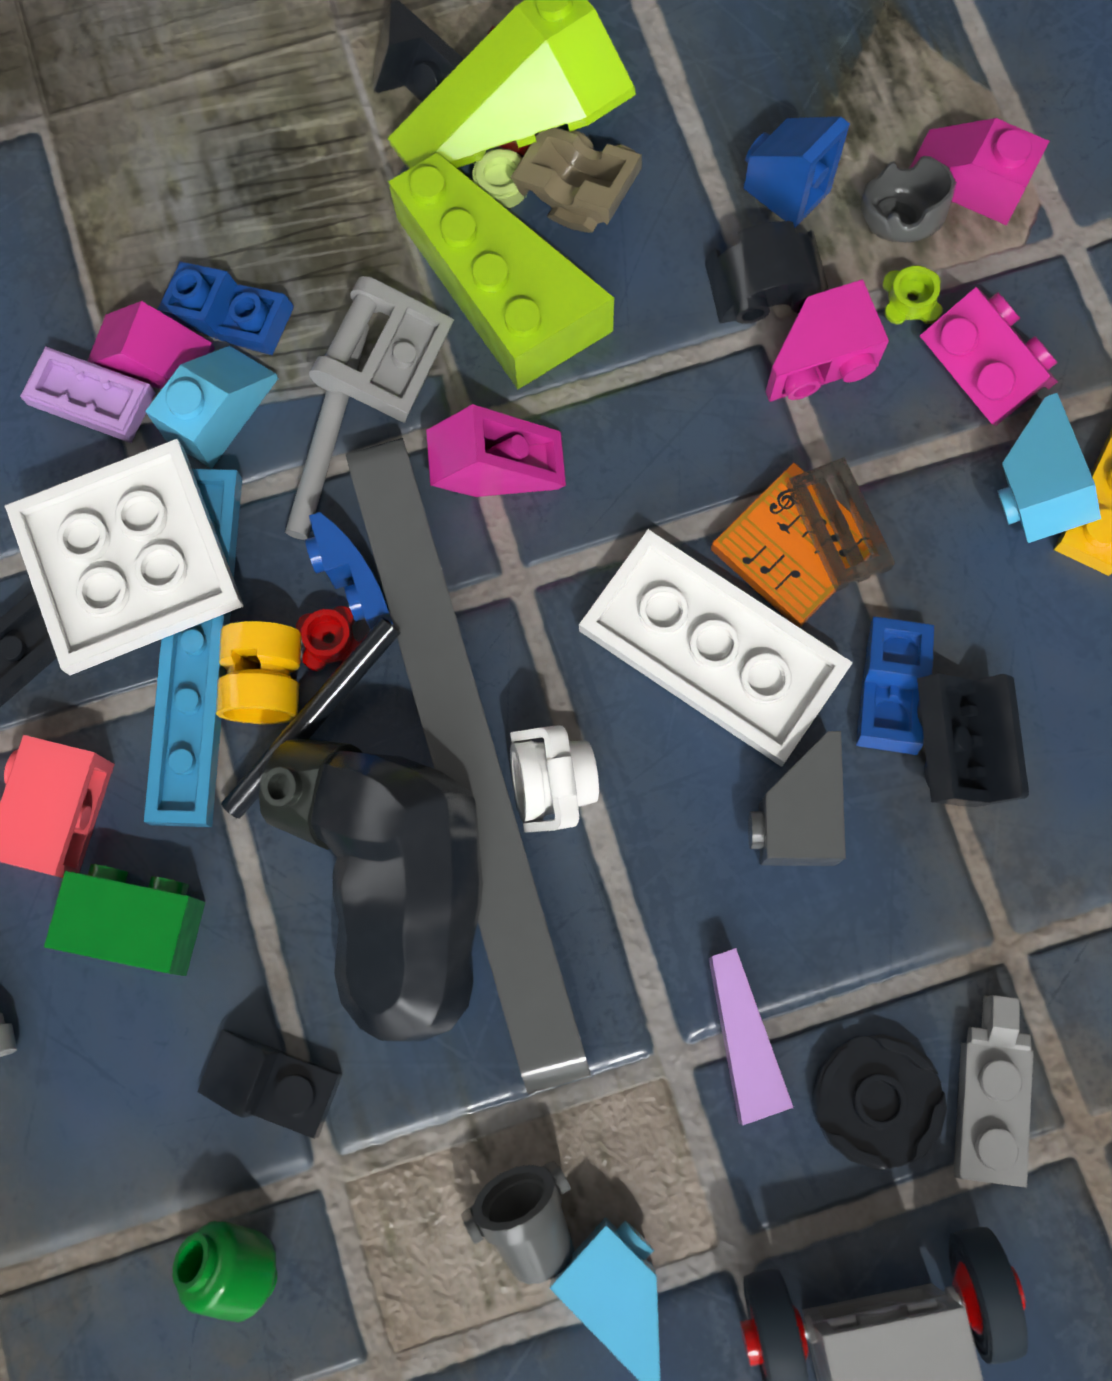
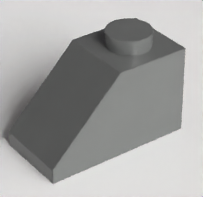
(804, 811)

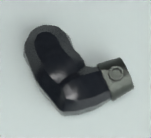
(400, 878)

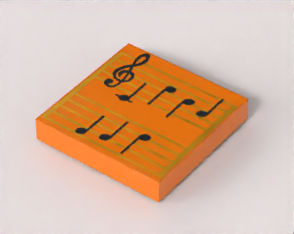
(776, 554)

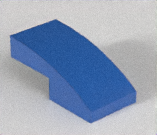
(889, 691)

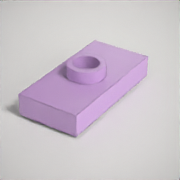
(88, 394)

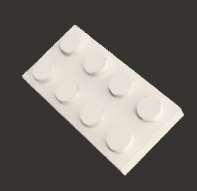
(715, 647)

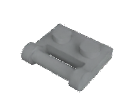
(400, 357)

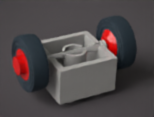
(896, 1333)

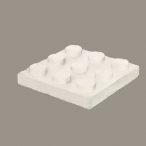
(123, 557)

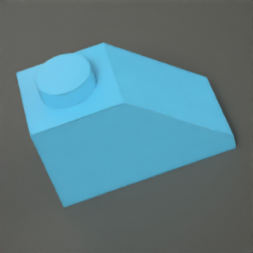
(210, 402)
(1048, 476)
(615, 1295)

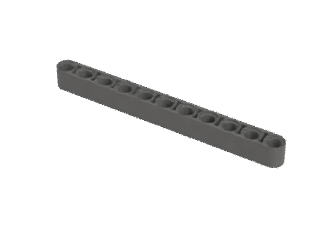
(463, 749)

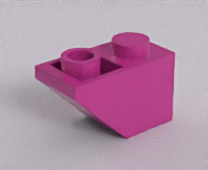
(829, 341)

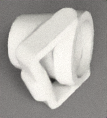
(551, 777)

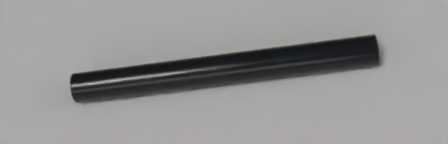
(316, 710)

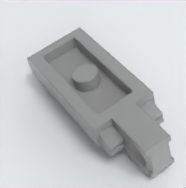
(994, 1097)

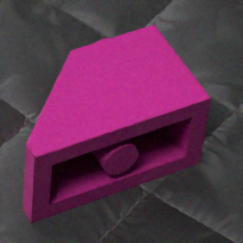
(988, 162)
(494, 454)

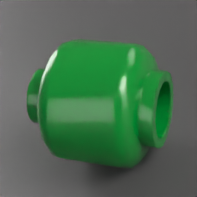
(225, 1271)

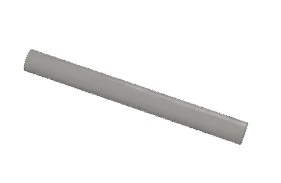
(320, 455)

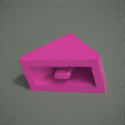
(145, 344)

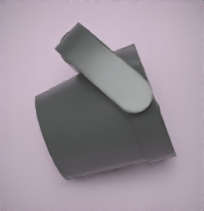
(524, 1221)

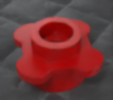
(318, 624)

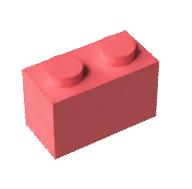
(50, 805)

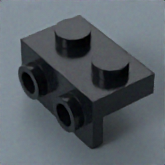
(972, 740)

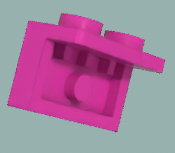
(989, 355)

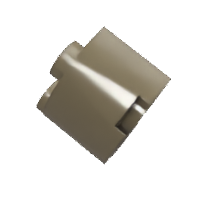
(576, 179)

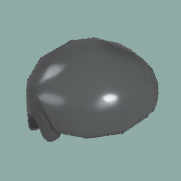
(910, 201)

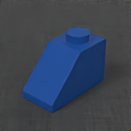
(796, 165)

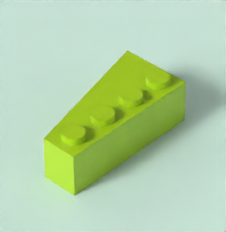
(503, 276)

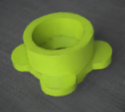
(916, 281)

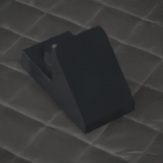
(411, 54)
(269, 1084)

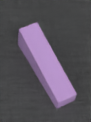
(750, 1058)

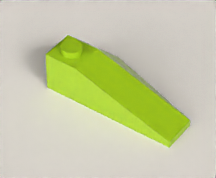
(530, 74)

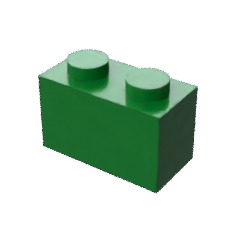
(126, 922)

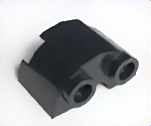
(765, 270)

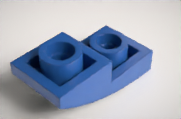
(222, 309)
(337, 556)

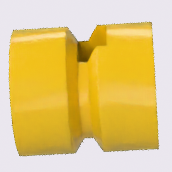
(259, 672)

